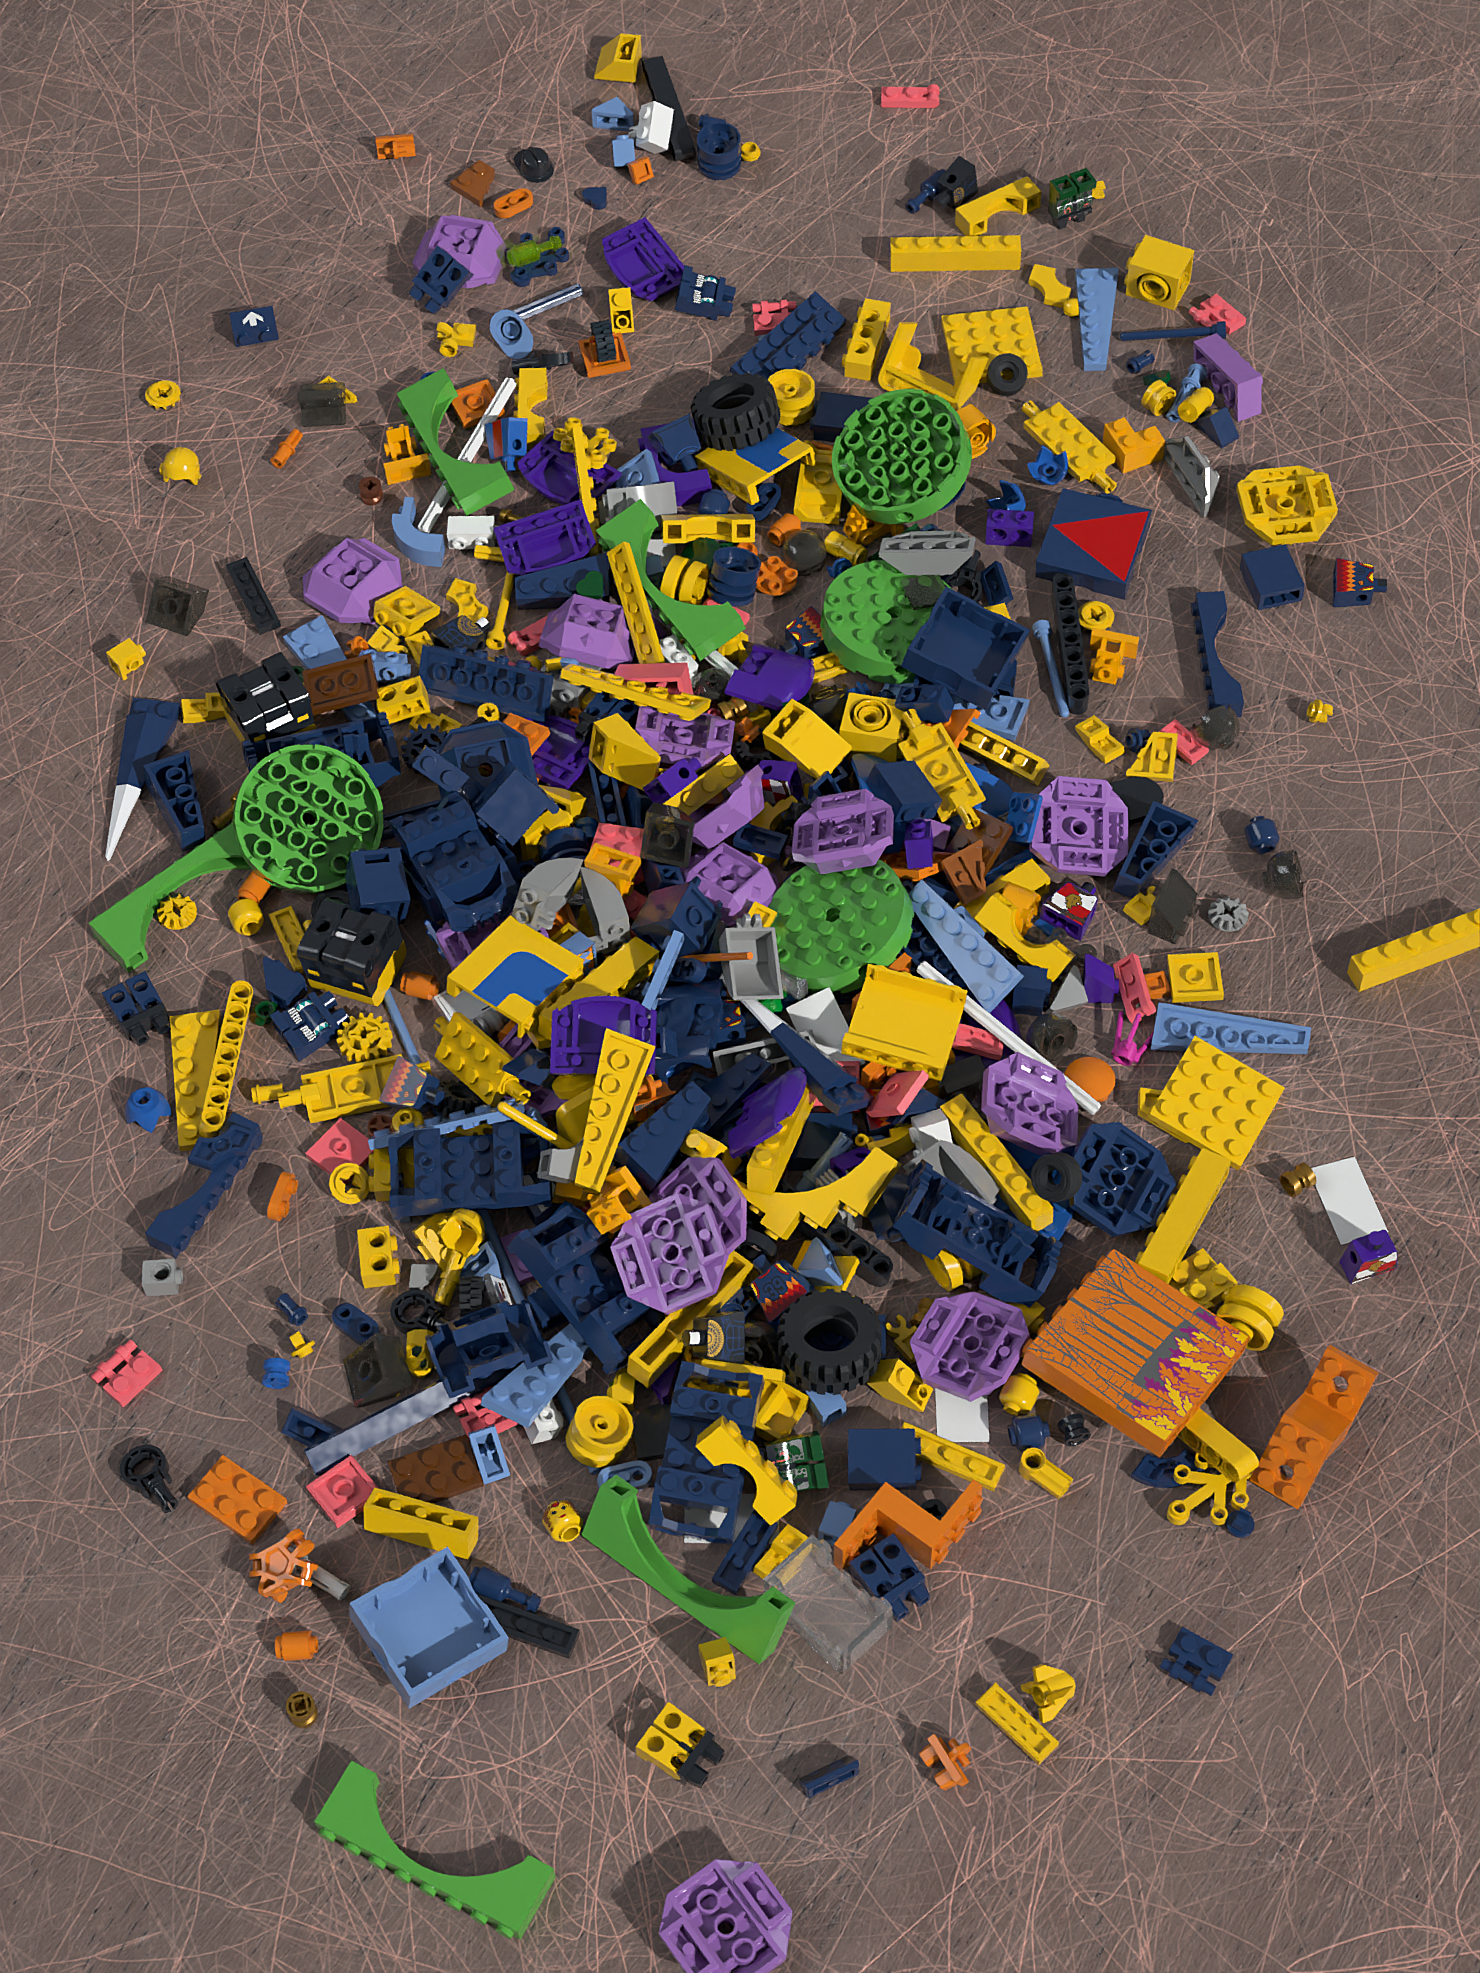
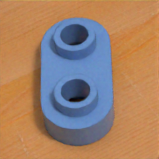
(627, 1472)

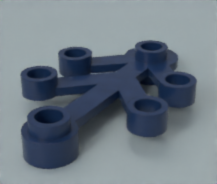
(522, 275)

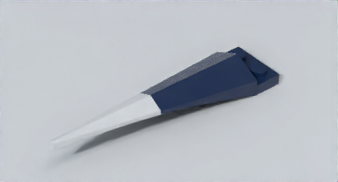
(144, 738)
(827, 1079)

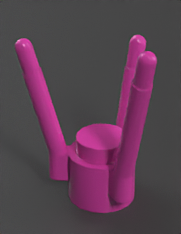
(1126, 1051)

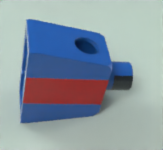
(507, 440)

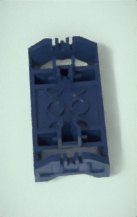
(349, 738)
(457, 864)
(465, 1172)
(976, 1233)
(584, 1284)
(685, 1472)

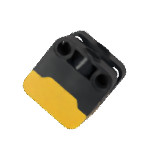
(266, 701)
(351, 952)

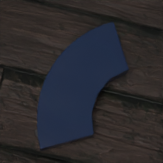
(1160, 1471)

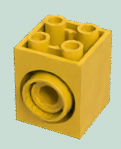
(1159, 272)
(873, 727)

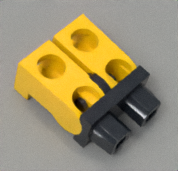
(679, 1746)

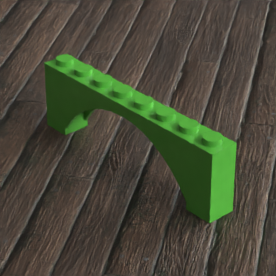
(470, 482)
(699, 626)
(125, 924)
(619, 1530)
(500, 1898)

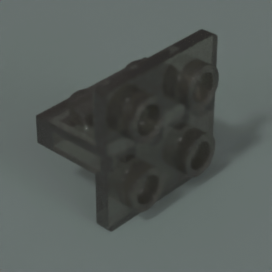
(322, 404)
(963, 1078)

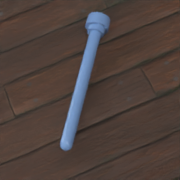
(1042, 631)

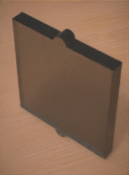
(923, 590)

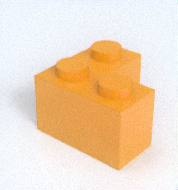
(1133, 448)

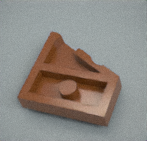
(474, 182)
(966, 872)

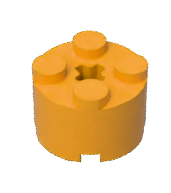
(979, 428)
(1026, 903)

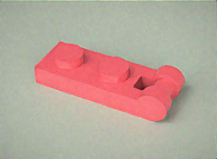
(910, 97)
(531, 633)
(1133, 987)

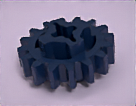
(419, 740)

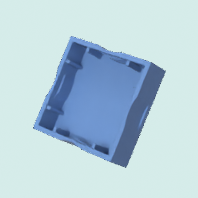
(428, 1627)

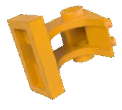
(400, 445)
(857, 530)
(1109, 658)
(620, 876)
(614, 1208)

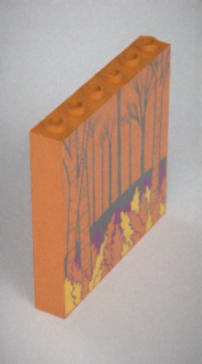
(1134, 1351)

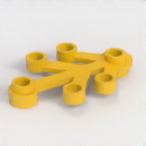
(597, 457)
(1212, 1484)

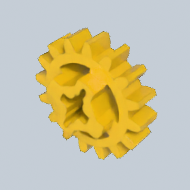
(364, 1038)

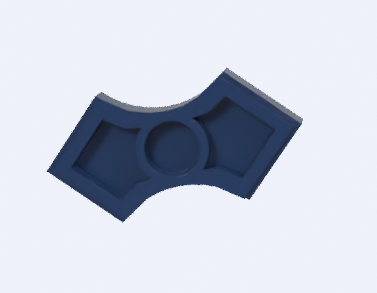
(211, 1151)

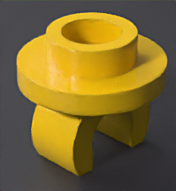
(1318, 711)
(301, 1346)

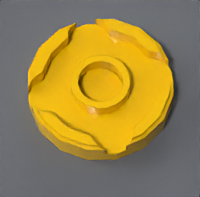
(568, 1087)

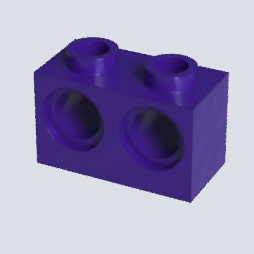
(1009, 528)
(919, 844)

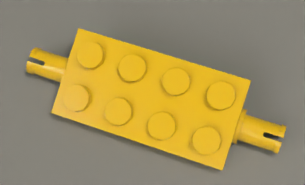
(1063, 432)
(943, 768)
(477, 1060)
(343, 1089)

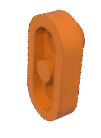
(513, 203)
(279, 1201)

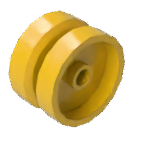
(794, 395)
(685, 580)
(950, 1269)
(1252, 1313)
(599, 1431)

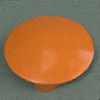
(776, 577)
(1092, 1076)

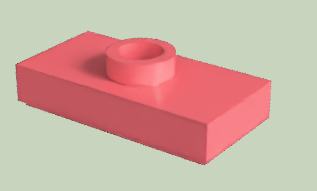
(1187, 745)
(978, 1042)

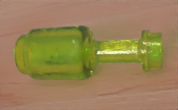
(530, 251)

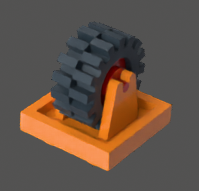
(604, 351)

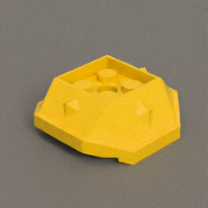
(1287, 504)

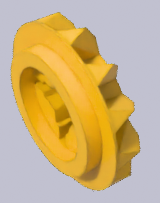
(166, 388)
(1099, 610)
(169, 918)
(360, 1181)

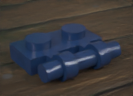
(1199, 1654)

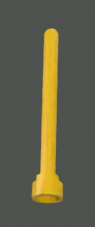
(496, 637)
(534, 1126)

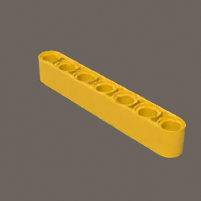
(224, 1068)

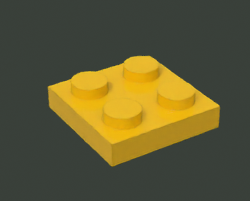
(1195, 977)

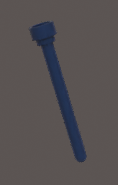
(1219, 328)

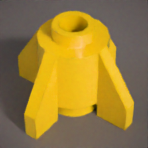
(734, 648)
(1050, 1690)

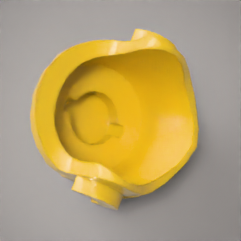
(180, 464)
(462, 1231)

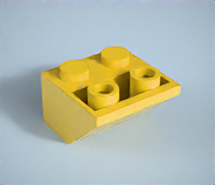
(620, 59)

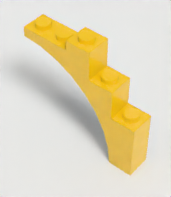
(857, 1190)

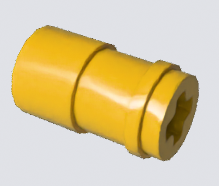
(1195, 404)
(843, 547)

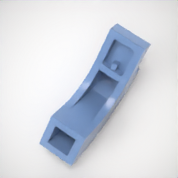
(416, 545)

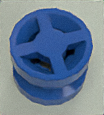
(276, 1373)

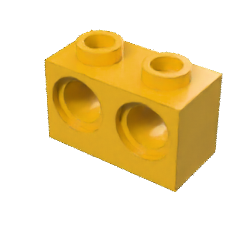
(403, 699)
(373, 1257)

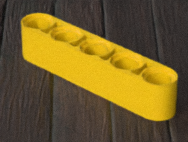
(1218, 1446)

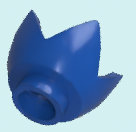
(1046, 462)
(1011, 500)
(146, 1114)

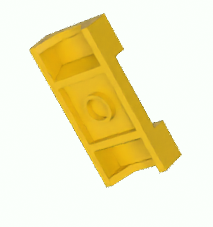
(817, 492)
(778, 1408)

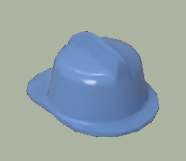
(511, 334)

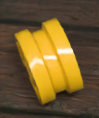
(1158, 398)

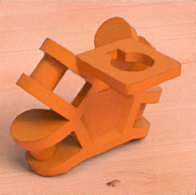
(277, 1565)

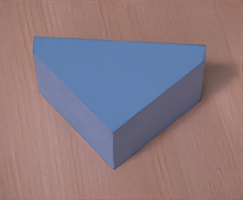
(613, 116)
(482, 1262)
(819, 1266)
(488, 1454)

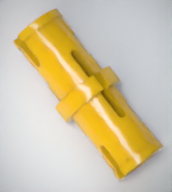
(450, 1278)

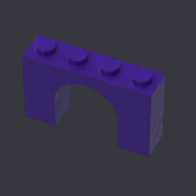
(688, 485)

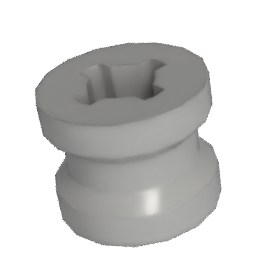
(489, 1022)

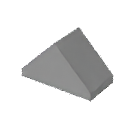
(1069, 994)

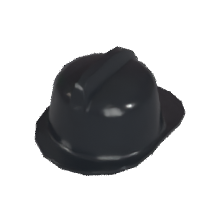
(534, 164)

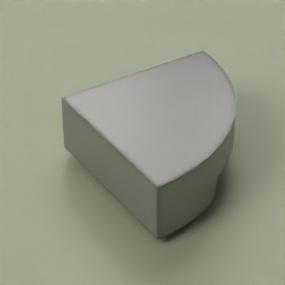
(422, 1275)

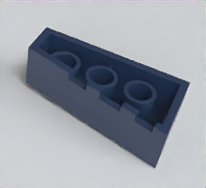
(557, 584)
(176, 796)
(1156, 844)
(659, 1139)

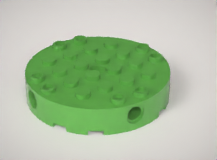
(902, 456)
(871, 621)
(271, 824)
(840, 924)

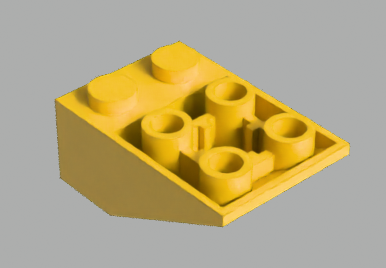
(805, 739)
(622, 752)

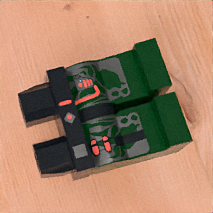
(1073, 199)
(798, 1460)

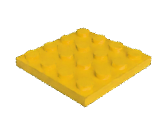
(991, 335)
(1216, 1102)

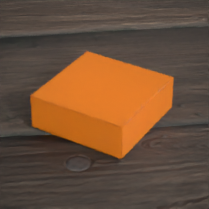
(640, 170)
(1157, 985)

